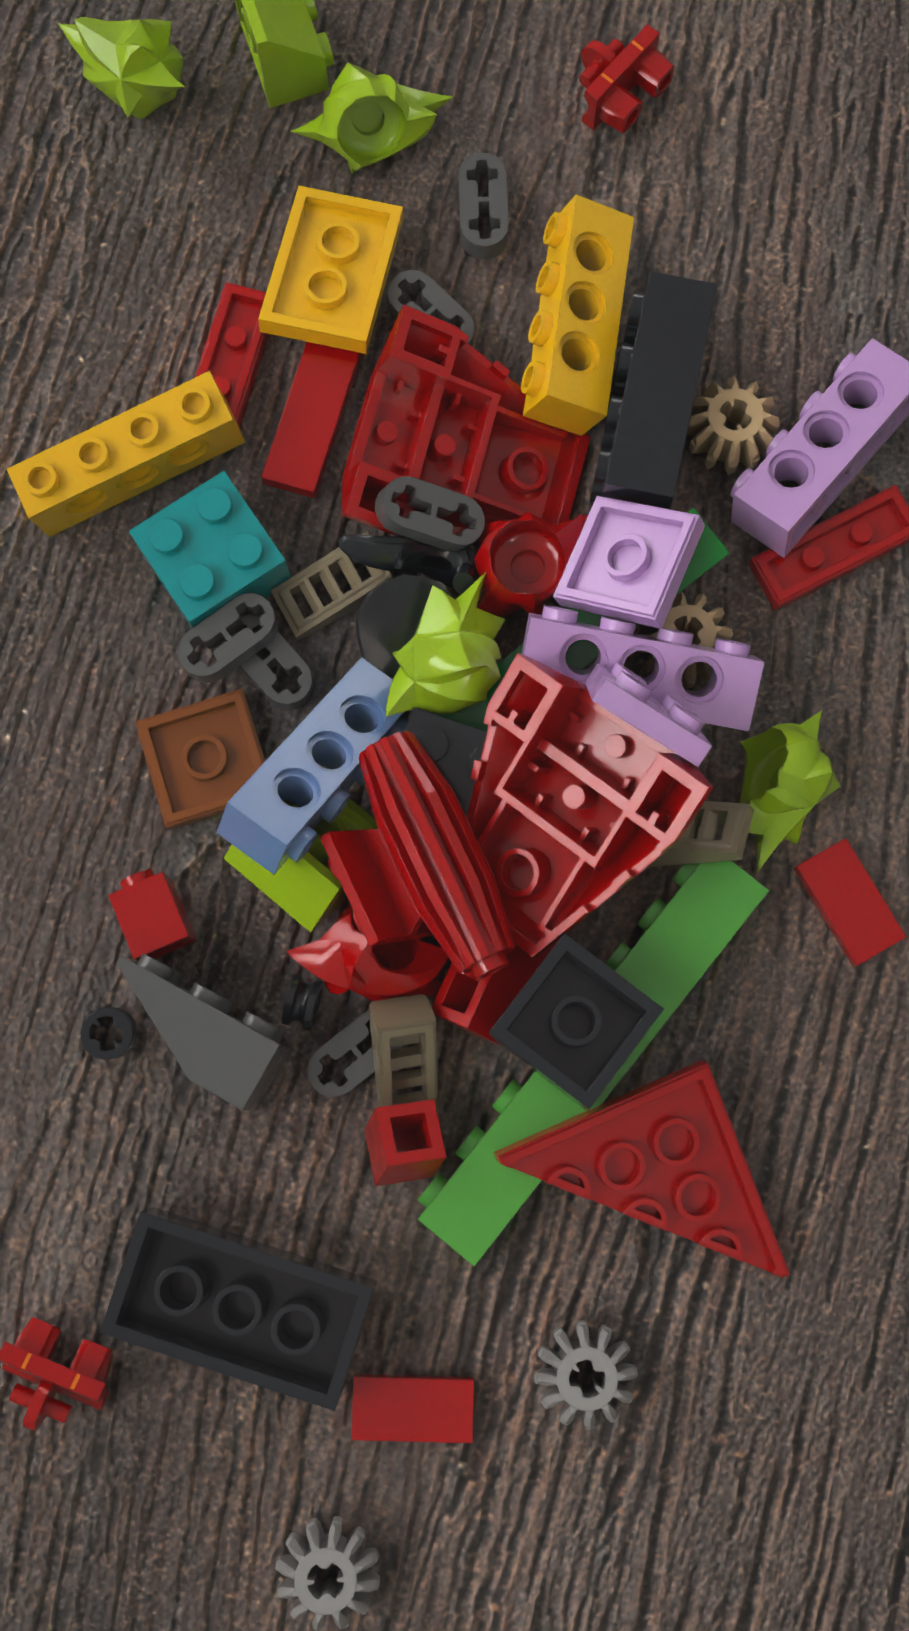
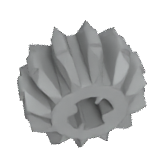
(568, 1388)
(334, 1594)

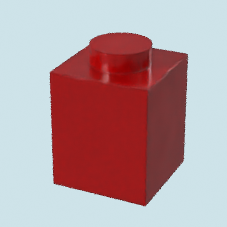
(151, 915)
(404, 1142)

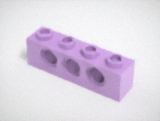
(783, 514)
(724, 701)

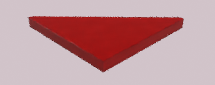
(661, 1160)

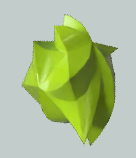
(129, 61)
(372, 117)
(449, 657)
(784, 782)

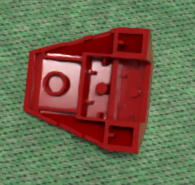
(459, 424)
(570, 801)

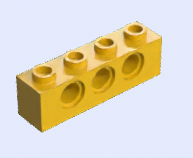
(577, 316)
(126, 455)

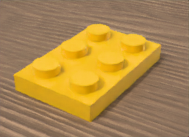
(331, 269)

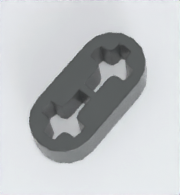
(493, 205)
(434, 300)
(434, 502)
(220, 627)
(290, 662)
(338, 1048)

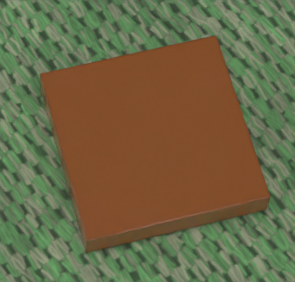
(200, 756)

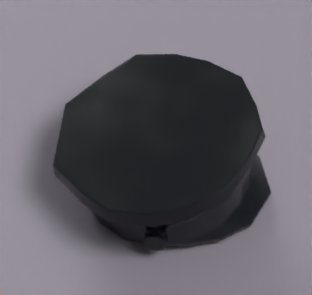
(391, 618)

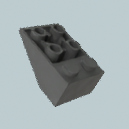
(211, 1045)

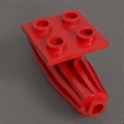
(421, 864)

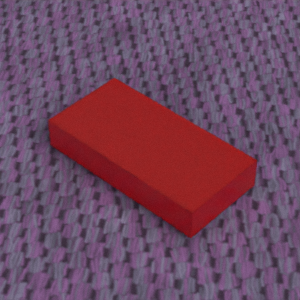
(849, 902)
(412, 1408)

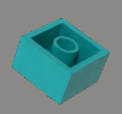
(210, 550)

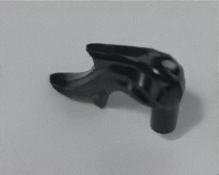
(405, 554)

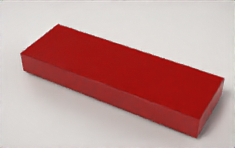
(235, 345)
(311, 419)
(834, 548)

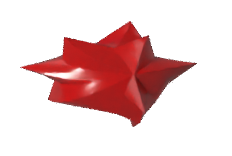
(524, 562)
(376, 971)

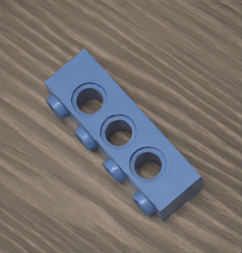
(257, 816)

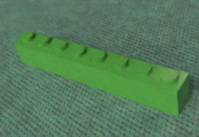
(664, 965)

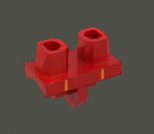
(615, 71)
(32, 1361)

